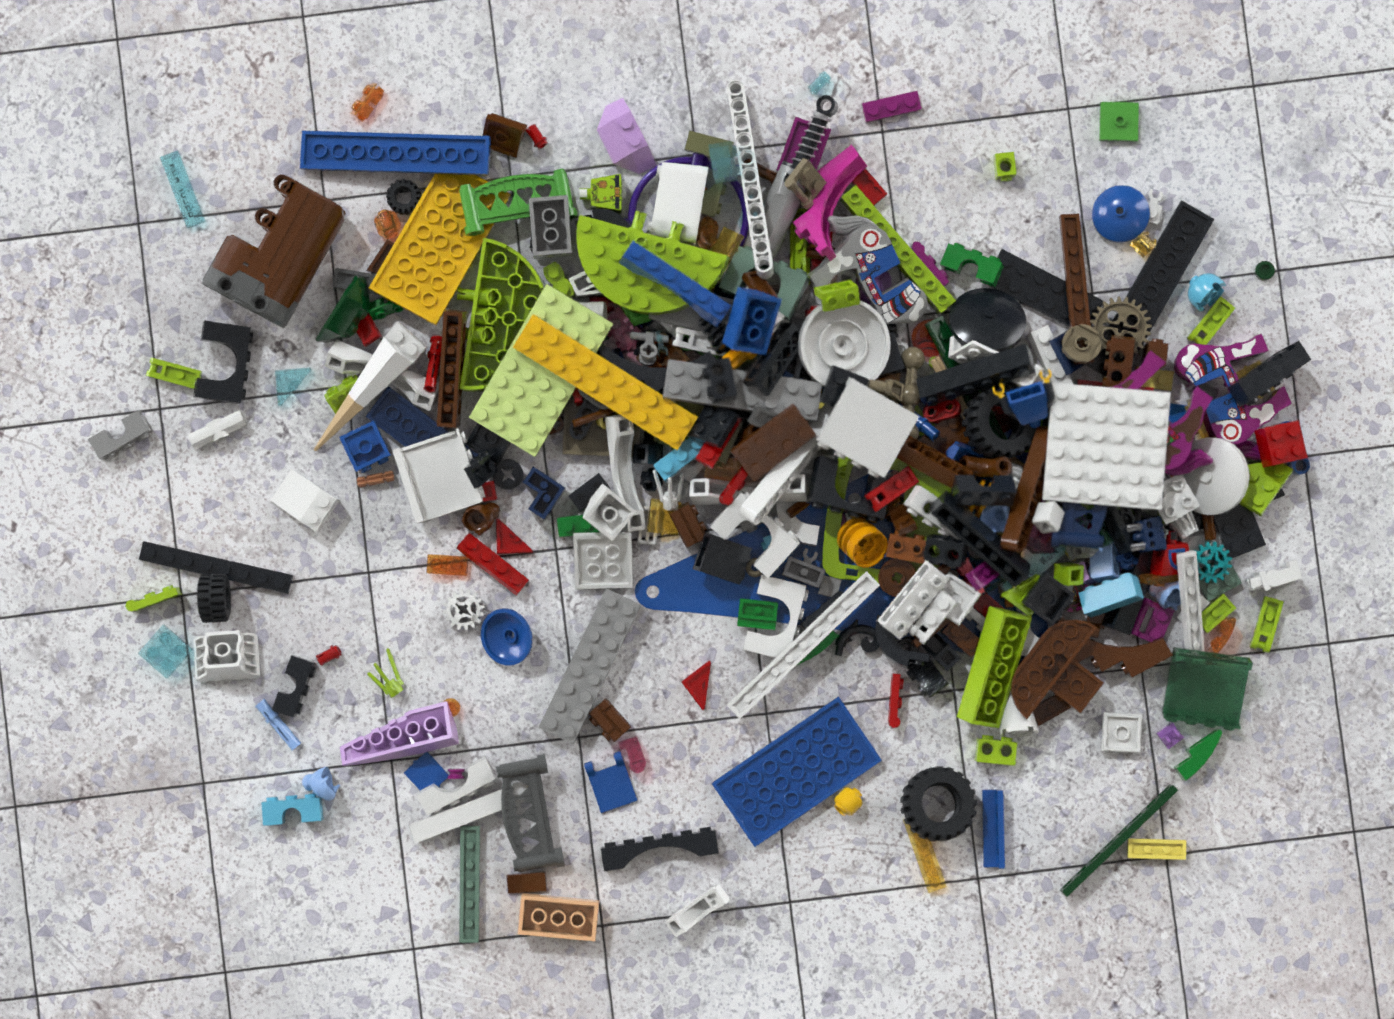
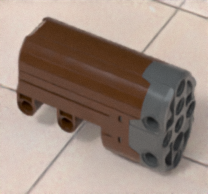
(279, 271)

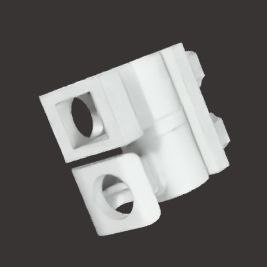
(1269, 578)

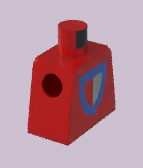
(1165, 561)

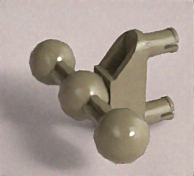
(905, 394)

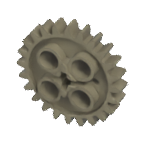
(1123, 310)

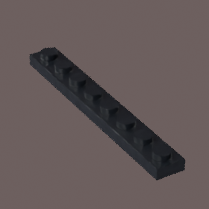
(211, 565)

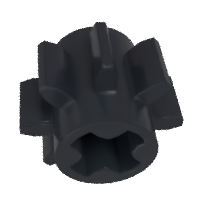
(648, 480)

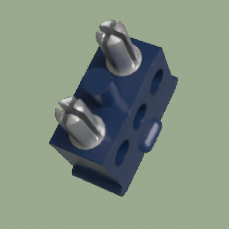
(1149, 534)

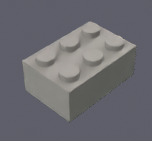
(550, 227)

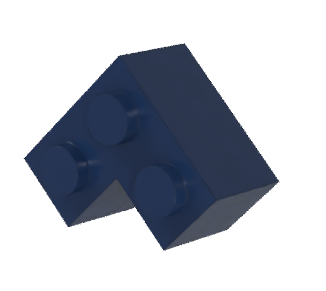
(548, 492)

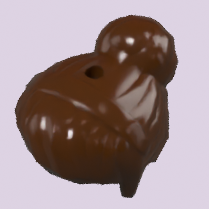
(474, 523)

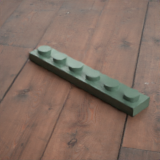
(469, 884)

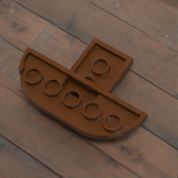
(1053, 668)

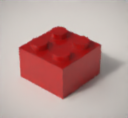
(1280, 443)

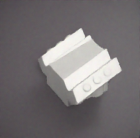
(226, 656)

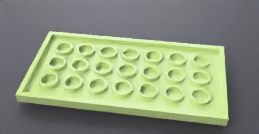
(525, 396)

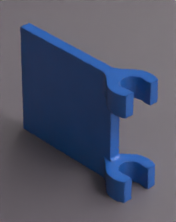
(611, 785)

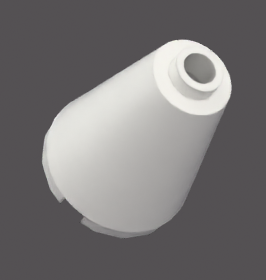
(1014, 723)

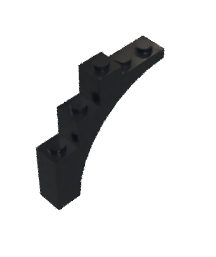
(650, 376)

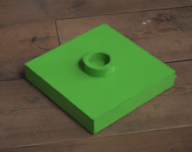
(1118, 121)

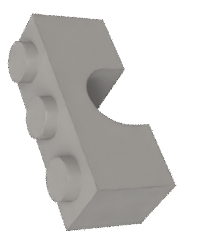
(135, 429)

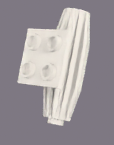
(1178, 505)

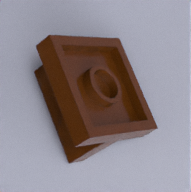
(504, 134)

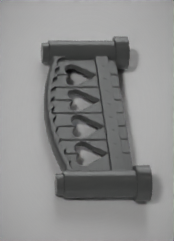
(529, 773)

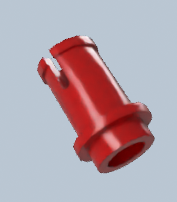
(537, 137)
(328, 655)

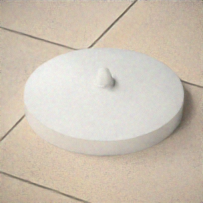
(844, 337)

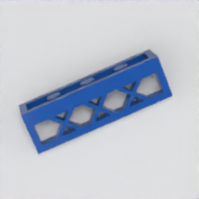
(993, 828)

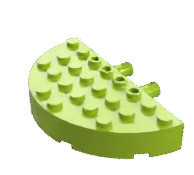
(604, 244)
(501, 303)

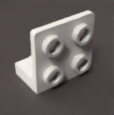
(968, 352)

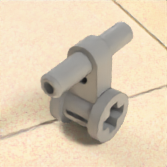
(648, 347)

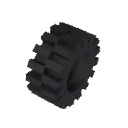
(395, 189)

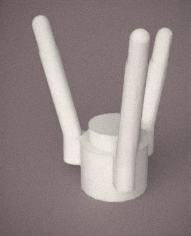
(669, 498)

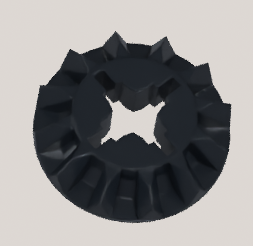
(517, 474)

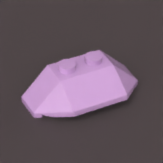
(624, 139)

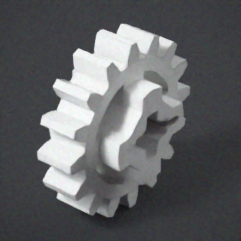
(458, 616)

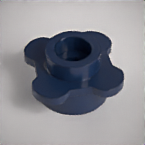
(1127, 564)

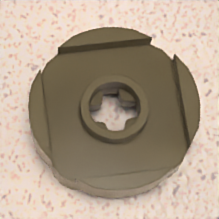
(1078, 333)

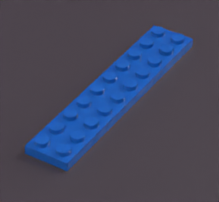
(395, 152)

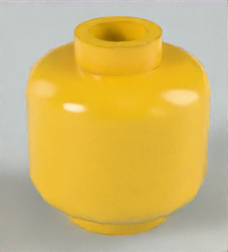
(848, 801)

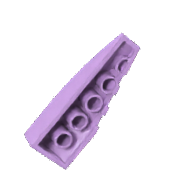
(409, 735)

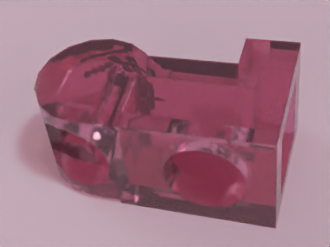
(636, 756)

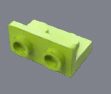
(838, 295)
(337, 394)

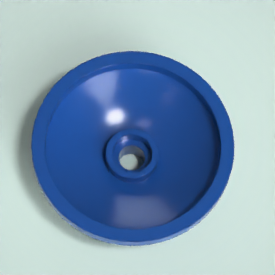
(1122, 226)
(498, 637)

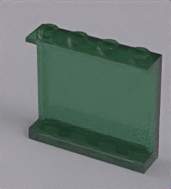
(1205, 688)

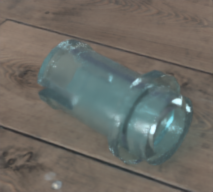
(819, 82)

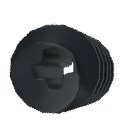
(715, 334)

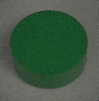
(1264, 270)

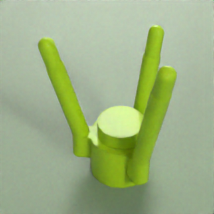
(391, 687)

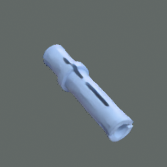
(277, 723)

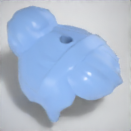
(995, 517)
(1166, 595)
(321, 784)

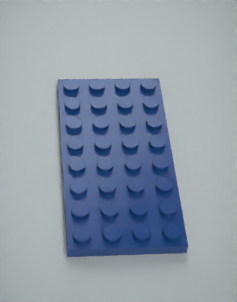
(796, 771)

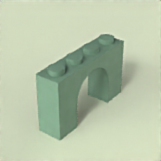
(792, 281)

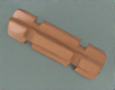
(375, 479)

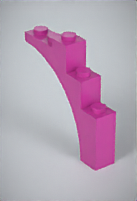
(838, 174)

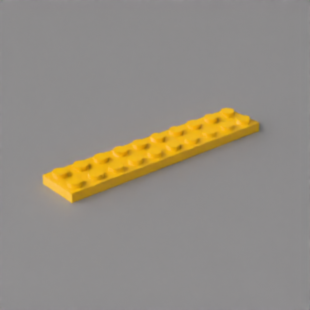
(605, 382)

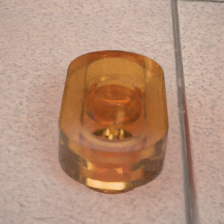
(707, 233)

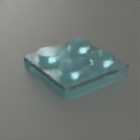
(165, 651)

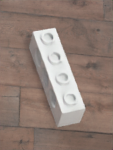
(915, 504)

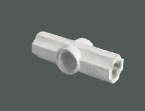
(217, 430)

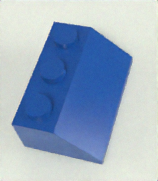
(751, 321)

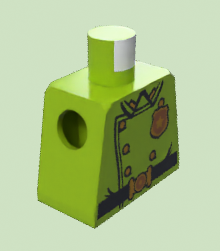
(604, 193)

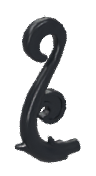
(855, 628)

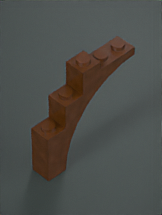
(1134, 658)

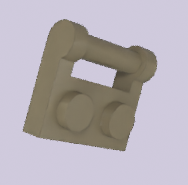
(809, 179)

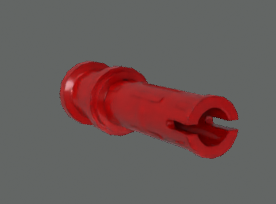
(434, 357)

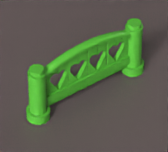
(477, 214)

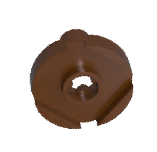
(887, 572)

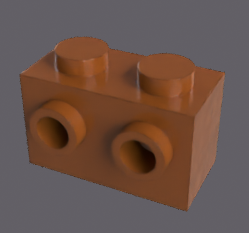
(906, 547)

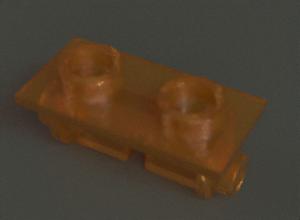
(361, 106)

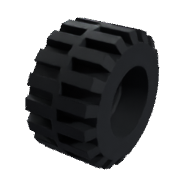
(214, 598)

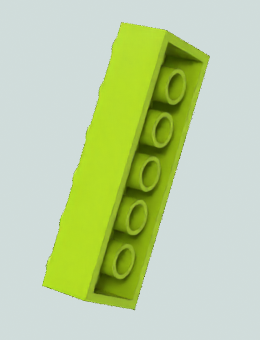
(994, 667)

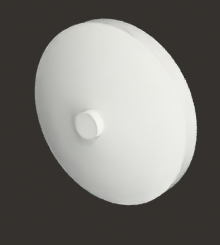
(1223, 482)

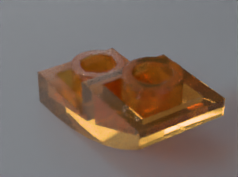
(447, 565)
(1225, 630)

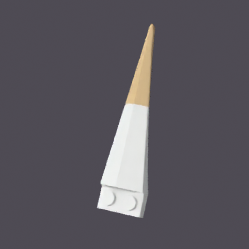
(392, 357)

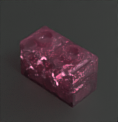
(625, 328)

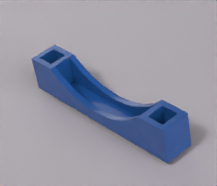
(652, 267)

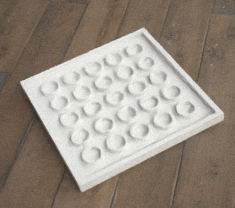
(1106, 446)

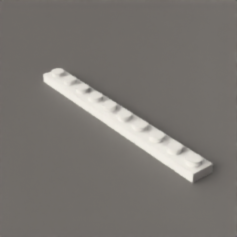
(803, 645)

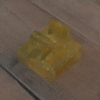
(1143, 244)

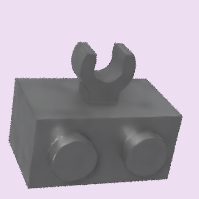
(803, 570)

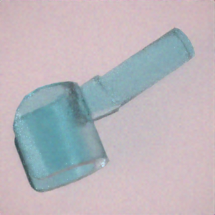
(660, 344)

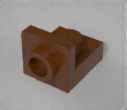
(902, 520)

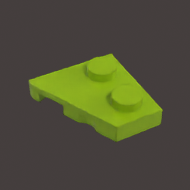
(1017, 594)

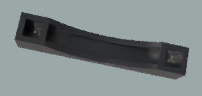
(619, 855)

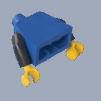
(1029, 402)

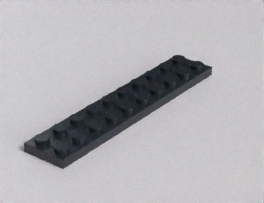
(1161, 272)

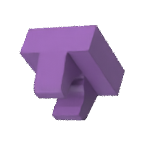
(1170, 735)

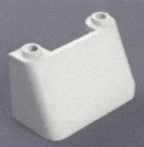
(678, 200)

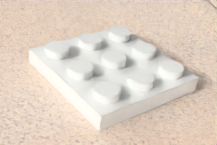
(602, 561)

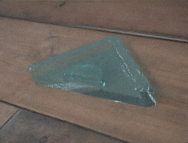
(288, 381)

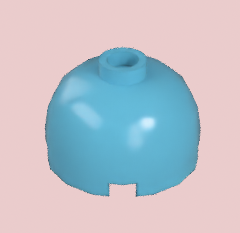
(1205, 290)

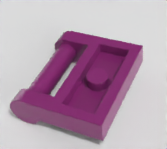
(1157, 622)

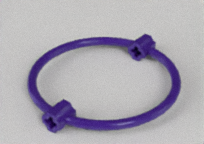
(699, 160)

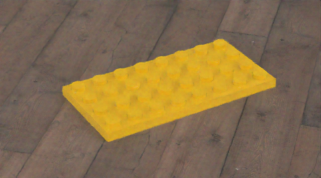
(433, 249)

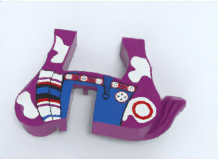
(1223, 416)

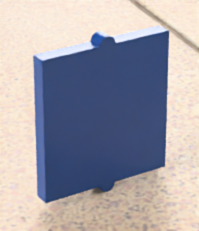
(426, 772)

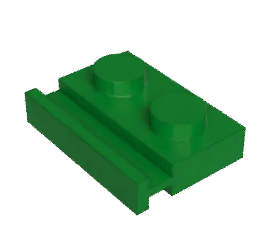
(757, 614)

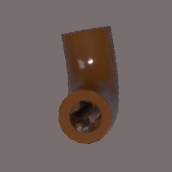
(986, 466)

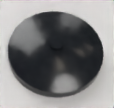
(987, 318)

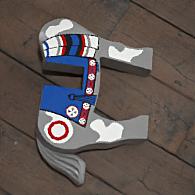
(871, 254)

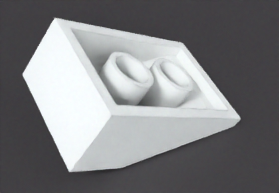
(305, 500)

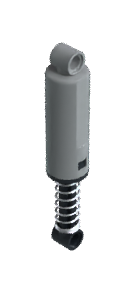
(780, 202)

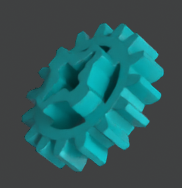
(1212, 555)

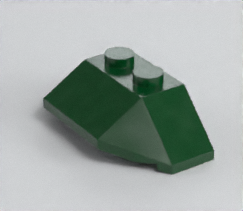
(347, 313)

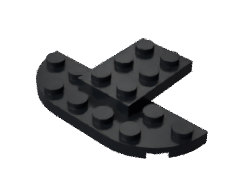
(1237, 529)

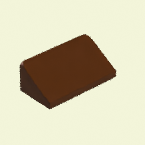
(526, 882)

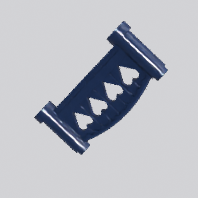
(1074, 534)

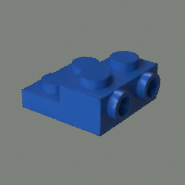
(365, 447)

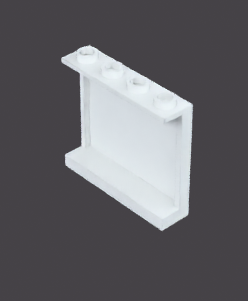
(867, 428)
(436, 476)

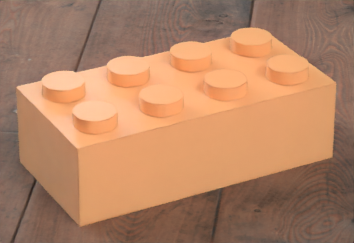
(558, 917)

